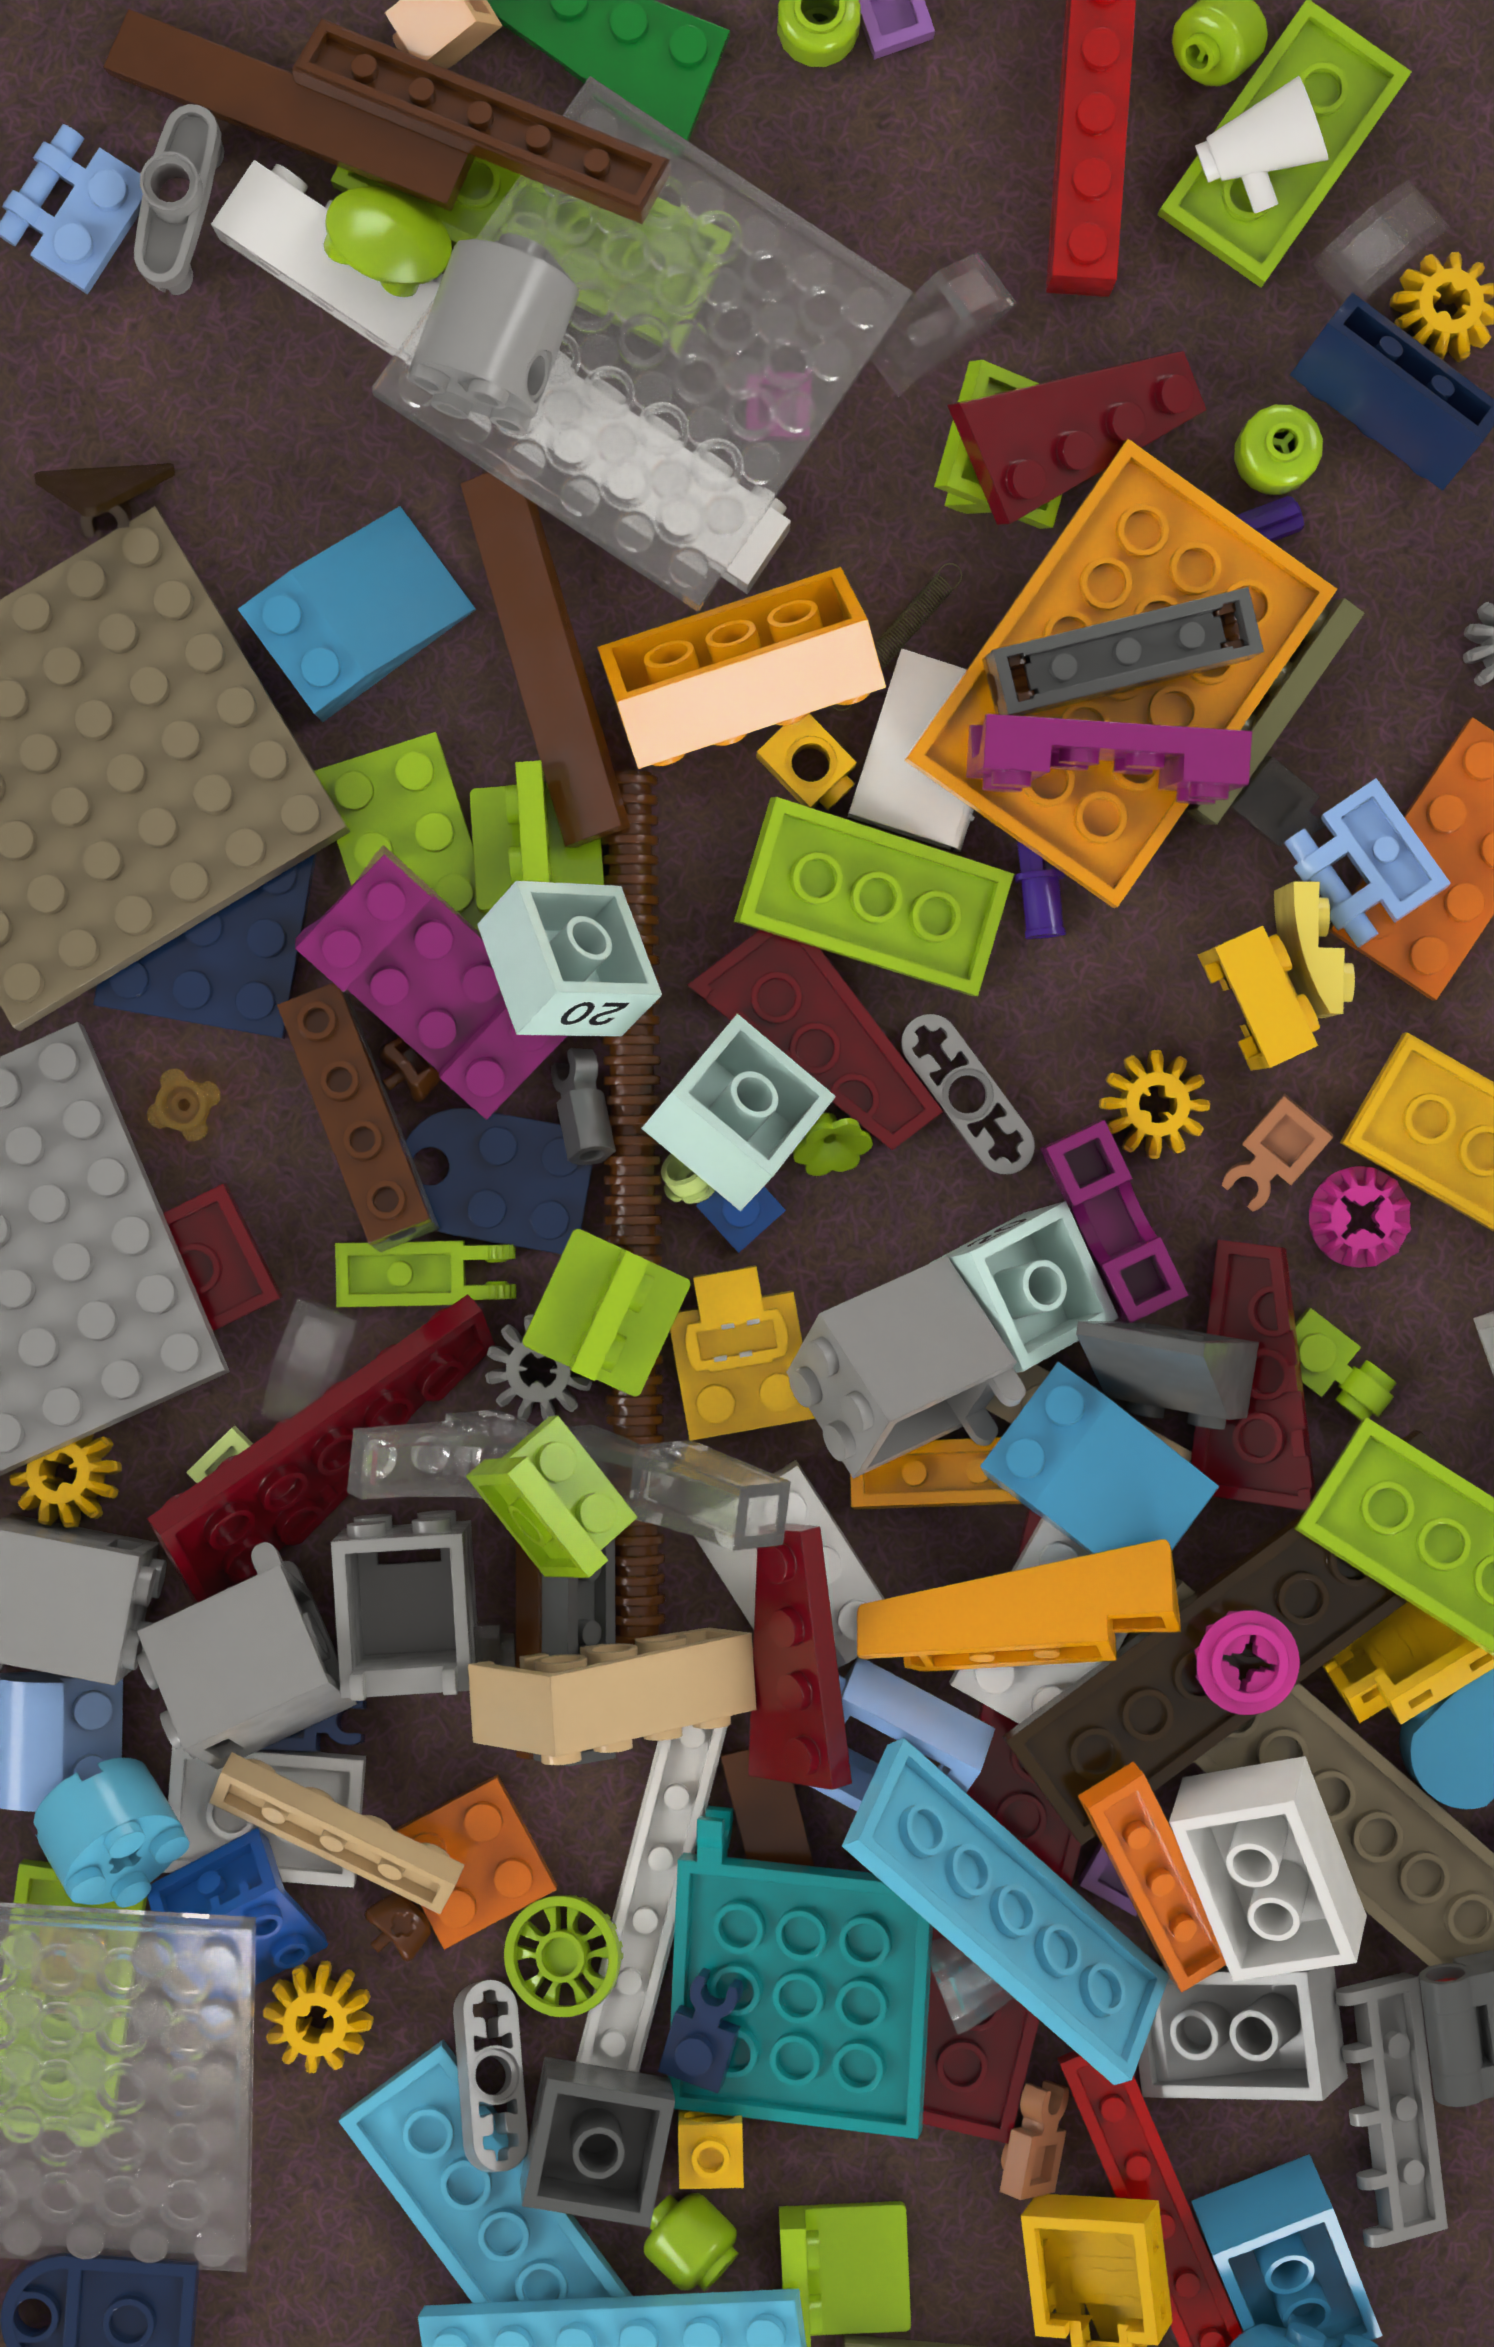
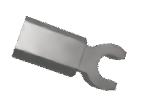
(582, 1109)

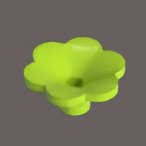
(832, 1145)

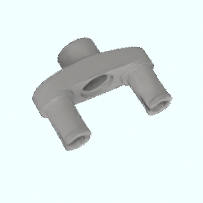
(170, 230)

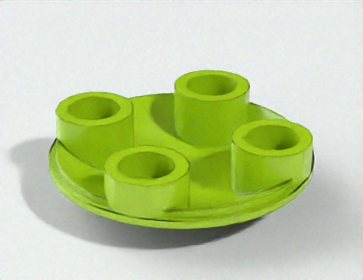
(387, 238)

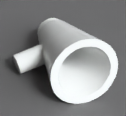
(1263, 139)

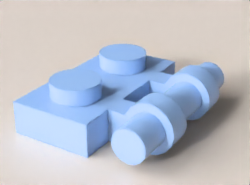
(90, 221)
(1383, 851)

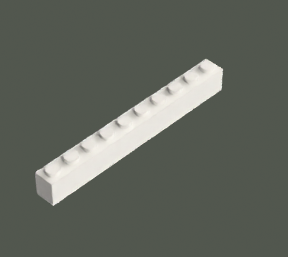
(285, 235)

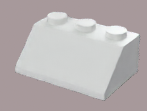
(846, 1576)

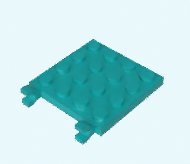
(828, 1993)

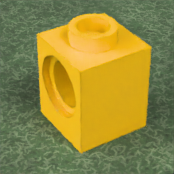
(808, 734)
(710, 2150)

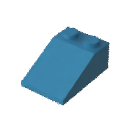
(356, 611)
(1095, 1469)
(1285, 2253)

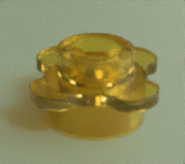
(166, 1110)

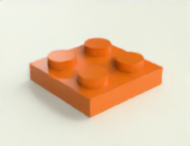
(499, 1858)

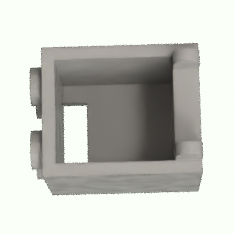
(903, 1368)
(74, 1598)
(408, 1621)
(244, 1665)

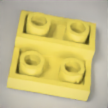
(1315, 971)

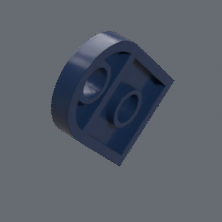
(504, 1179)
(104, 2303)

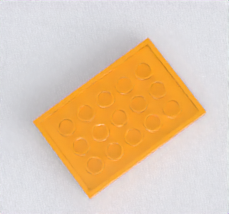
(1128, 550)

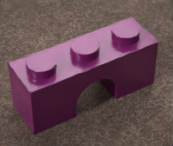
(1112, 1222)

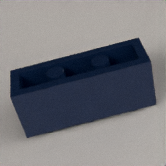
(1396, 391)

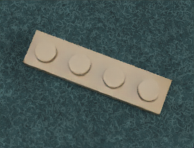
(336, 1832)

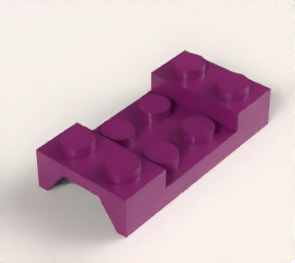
(1191, 760)
(426, 980)

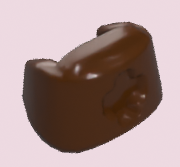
(408, 1067)
(400, 1923)

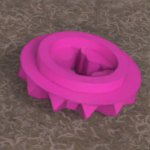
(1329, 1216)
(1262, 1687)

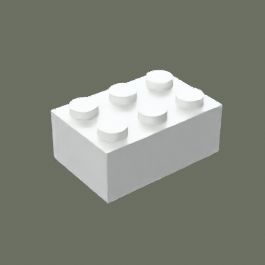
(1268, 1869)

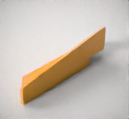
(1028, 1615)

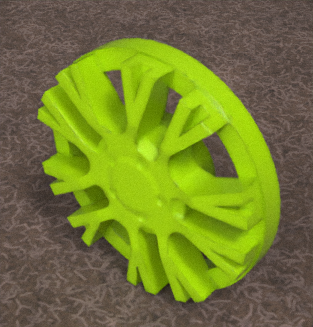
(563, 1955)

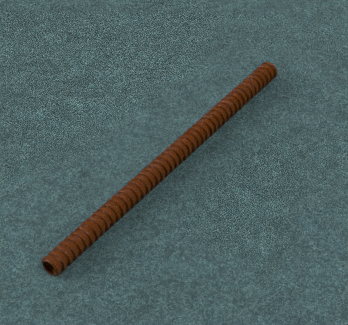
(633, 1191)

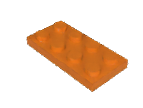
(1457, 828)

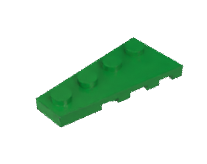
(633, 47)

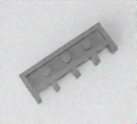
(1396, 2108)

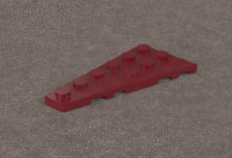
(279, 1481)

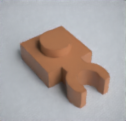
(1282, 1145)
(1036, 2147)

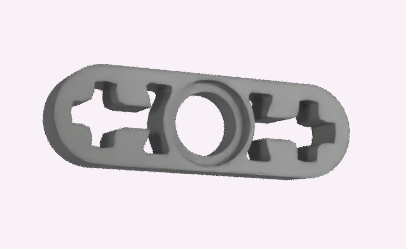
(983, 1141)
(513, 2121)

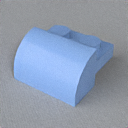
(53, 1731)

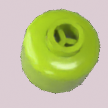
(1219, 40)
(814, 41)
(1280, 428)
(690, 2241)

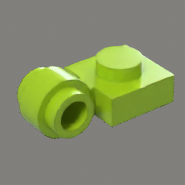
(1325, 1359)

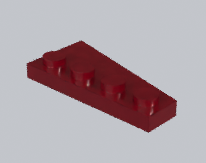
(1064, 431)
(819, 1023)
(1269, 1451)
(799, 1707)

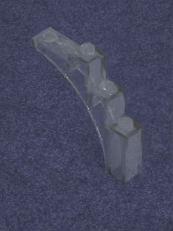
(663, 1483)

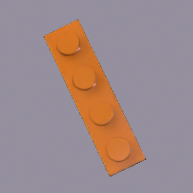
(1154, 1874)

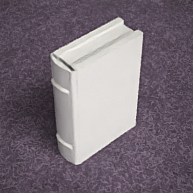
(890, 789)

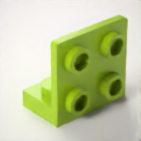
(847, 2266)

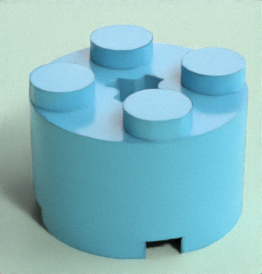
(109, 1833)

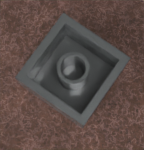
(597, 2142)

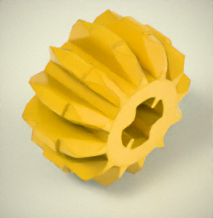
(1451, 286)
(1168, 1088)
(69, 1498)
(339, 2032)

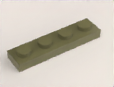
(1289, 692)

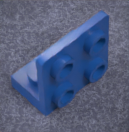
(244, 1882)

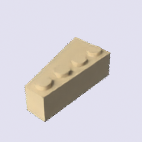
(613, 1694)

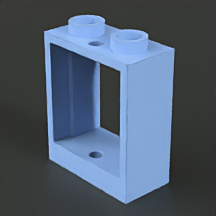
(909, 1713)

